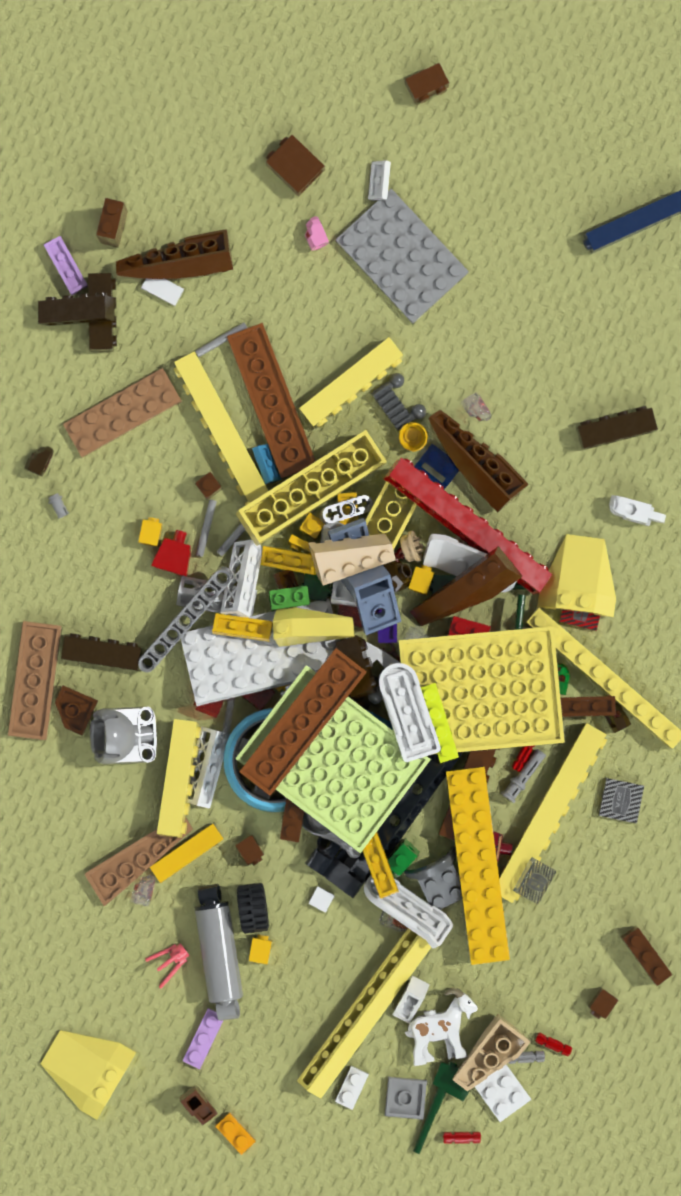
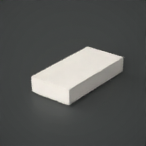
(163, 289)

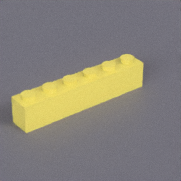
(351, 382)
(178, 778)

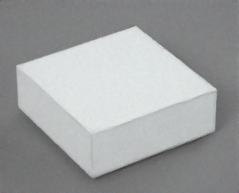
(321, 899)

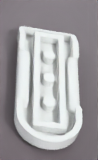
(451, 555)
(408, 712)
(412, 912)

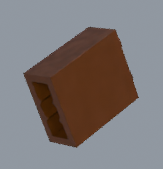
(294, 165)
(112, 222)

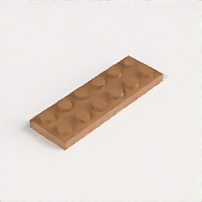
(122, 412)
(34, 680)

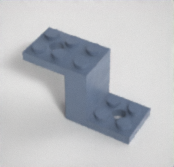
(371, 587)

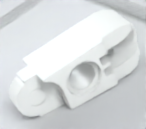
(634, 510)

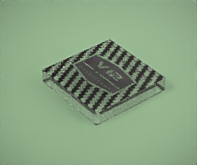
(534, 880)

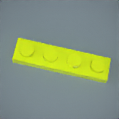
(433, 701)

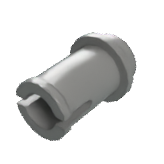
(58, 505)

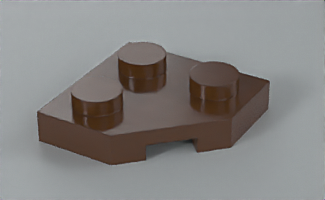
(75, 709)

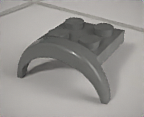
(439, 881)

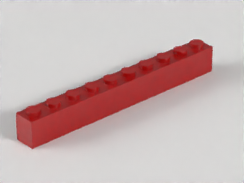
(464, 522)

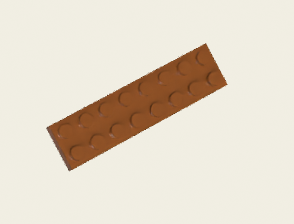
(271, 400)
(302, 721)

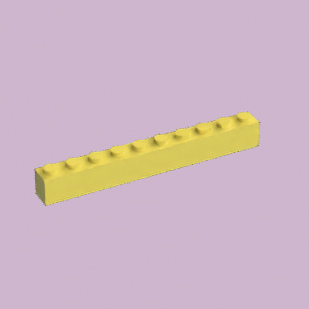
(221, 427)
(608, 681)
(552, 807)
(364, 1013)

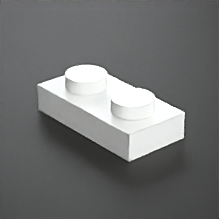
(379, 180)
(351, 1087)

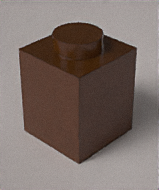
(208, 486)
(250, 850)
(602, 1004)

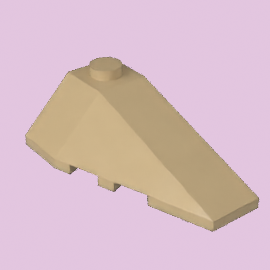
(494, 1049)

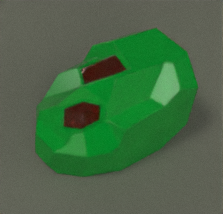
(563, 676)

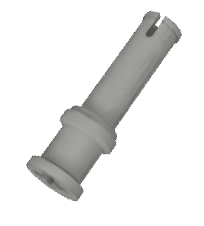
(518, 783)

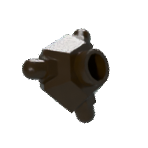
(400, 575)

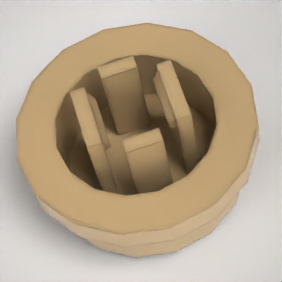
(411, 547)

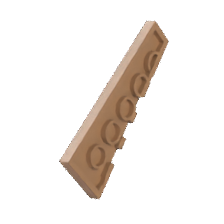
(126, 866)

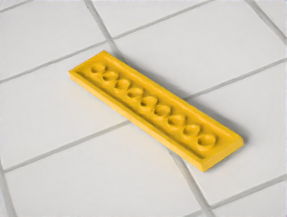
(477, 865)

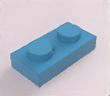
(266, 464)

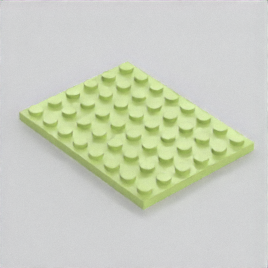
(349, 771)

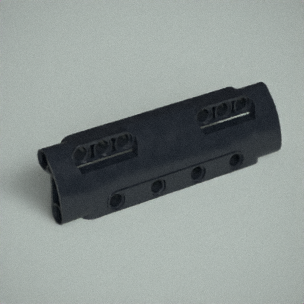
(351, 873)

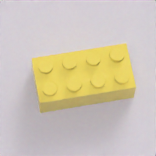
(390, 514)

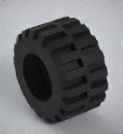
(252, 908)

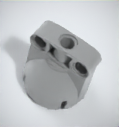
(122, 735)

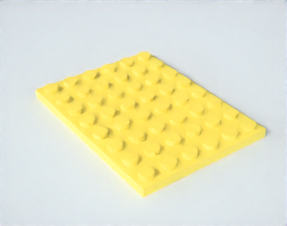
(493, 686)

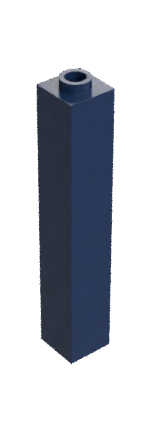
(633, 223)

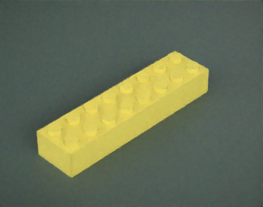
(311, 488)

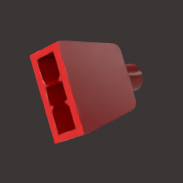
(174, 555)

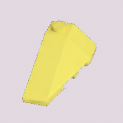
(304, 626)

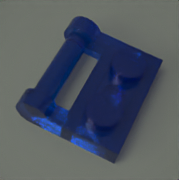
(440, 463)

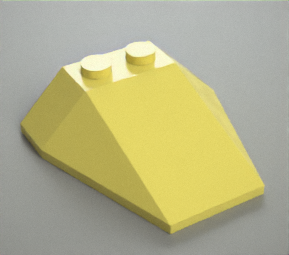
(580, 578)
(87, 1068)

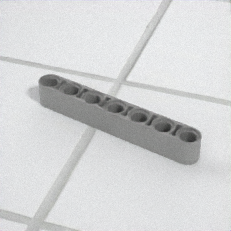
(180, 627)

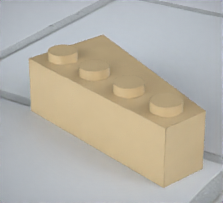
(349, 557)

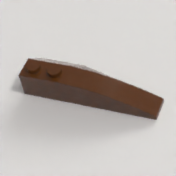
(194, 257)
(483, 470)
(471, 587)

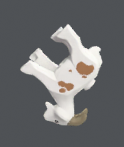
(441, 1026)

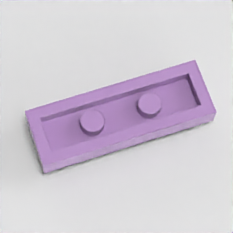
(65, 265)
(203, 1039)

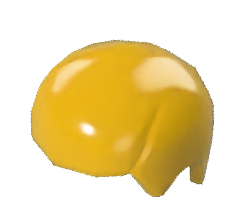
(413, 436)

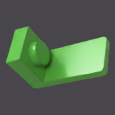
(289, 597)

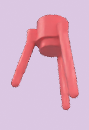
(178, 954)

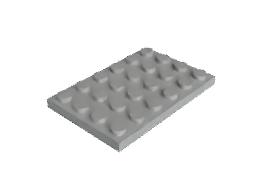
(402, 256)

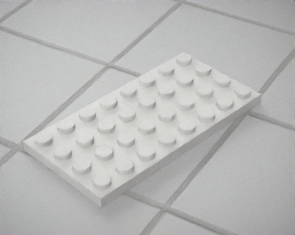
(236, 666)

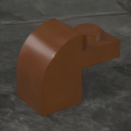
(198, 1105)

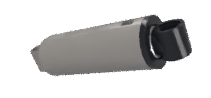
(218, 952)

